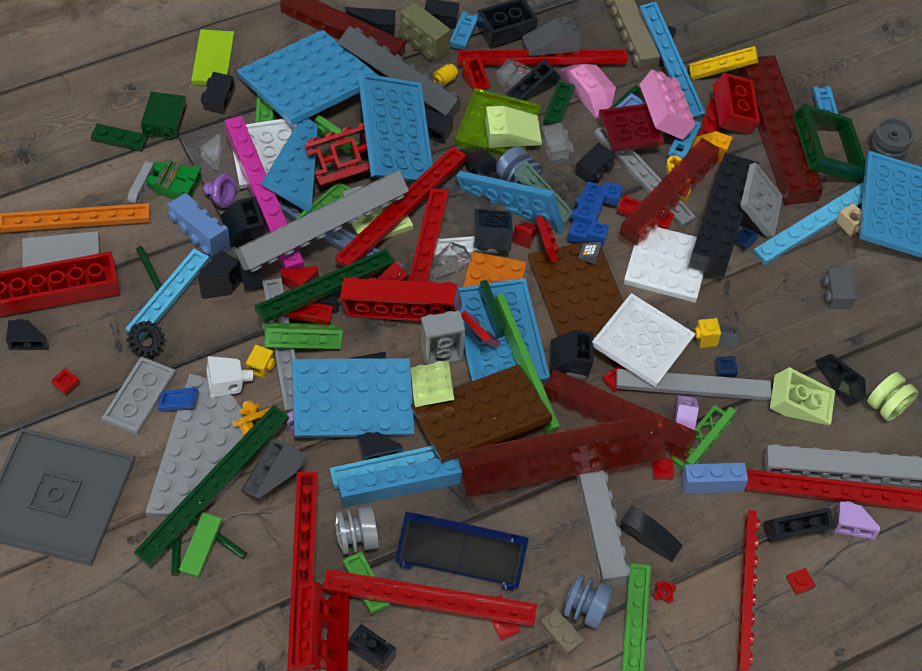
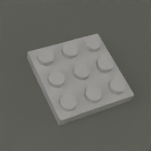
(761, 200)

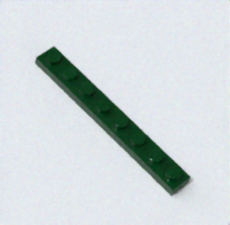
(323, 286)

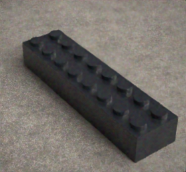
(721, 217)

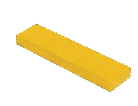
(723, 63)

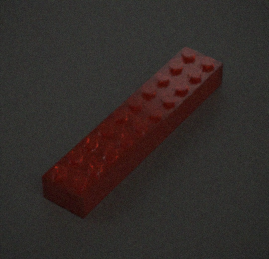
(780, 134)
(563, 454)

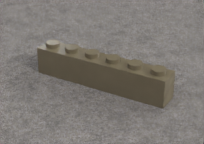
(635, 34)

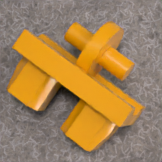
(249, 409)

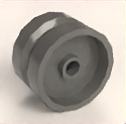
(892, 138)

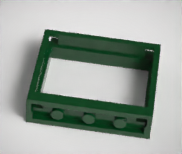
(805, 121)

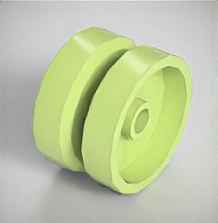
(892, 396)

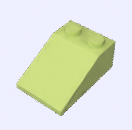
(511, 127)
(802, 397)

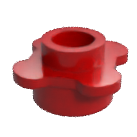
(668, 587)

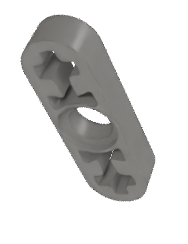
(139, 186)

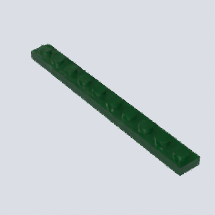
(211, 486)

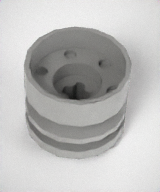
(357, 530)

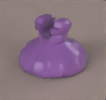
(221, 190)

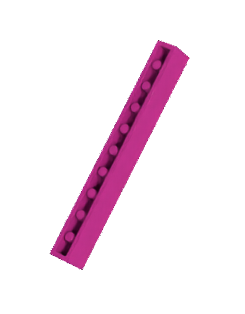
(254, 175)

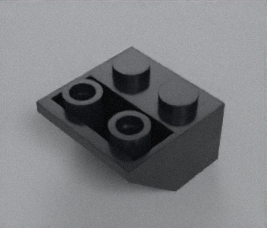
(243, 221)
(220, 276)
(572, 353)

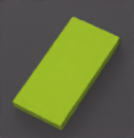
(212, 55)

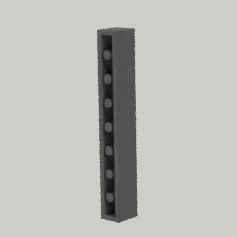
(394, 67)

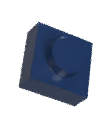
(745, 237)
(726, 366)

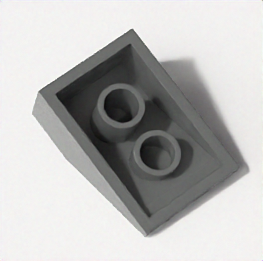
(553, 37)
(274, 466)

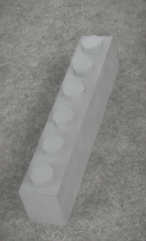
(602, 528)

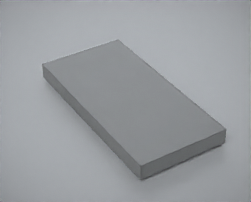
(59, 247)
(138, 395)

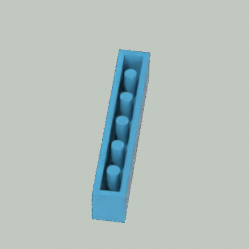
(398, 481)

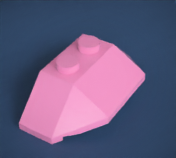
(590, 86)

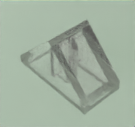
(211, 151)

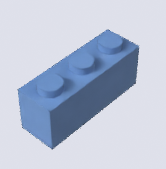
(714, 478)

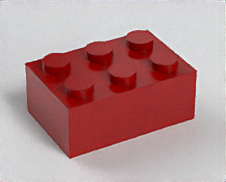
(736, 103)

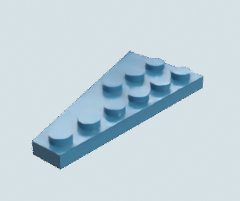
(293, 170)
(518, 198)

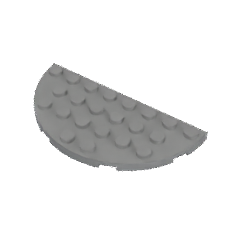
(195, 447)

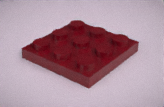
(630, 128)

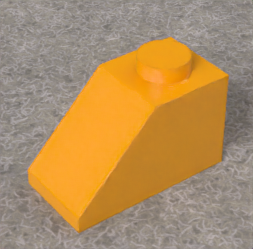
(718, 139)

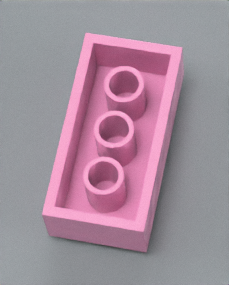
(667, 104)

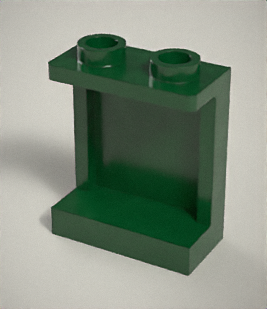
(163, 115)

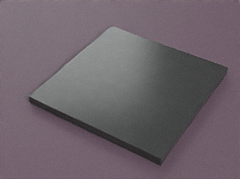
(60, 495)

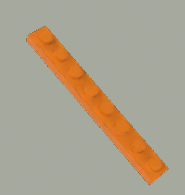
(74, 217)

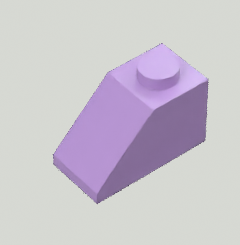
(686, 411)
(855, 521)

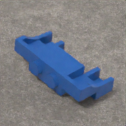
(589, 205)

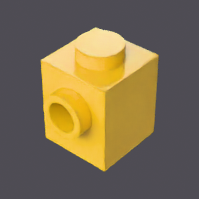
(707, 333)
(260, 361)

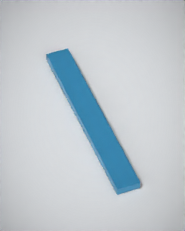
(671, 56)

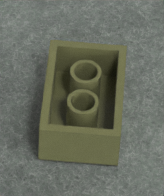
(424, 32)

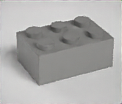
(442, 337)

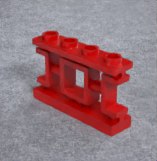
(350, 169)
(310, 629)

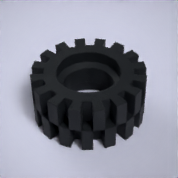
(157, 338)

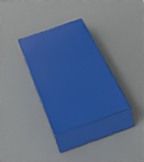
(178, 399)

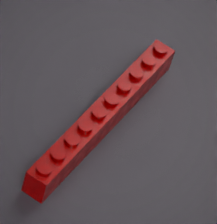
(303, 549)

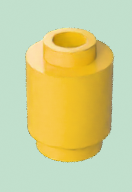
(445, 74)

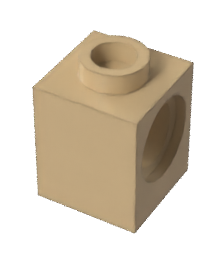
(850, 219)

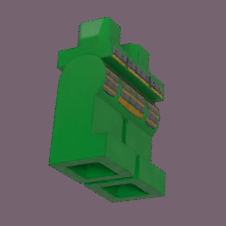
(174, 179)

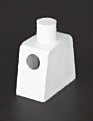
(226, 376)

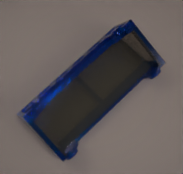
(462, 549)

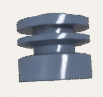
(511, 161)
(588, 601)

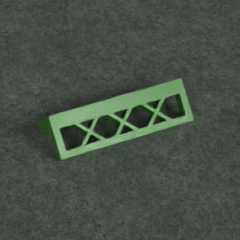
(302, 335)
(708, 440)

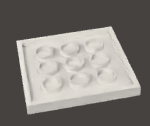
(268, 140)
(663, 263)
(643, 340)

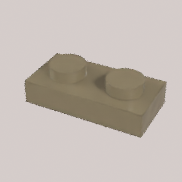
(561, 631)

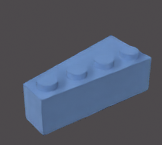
(199, 225)

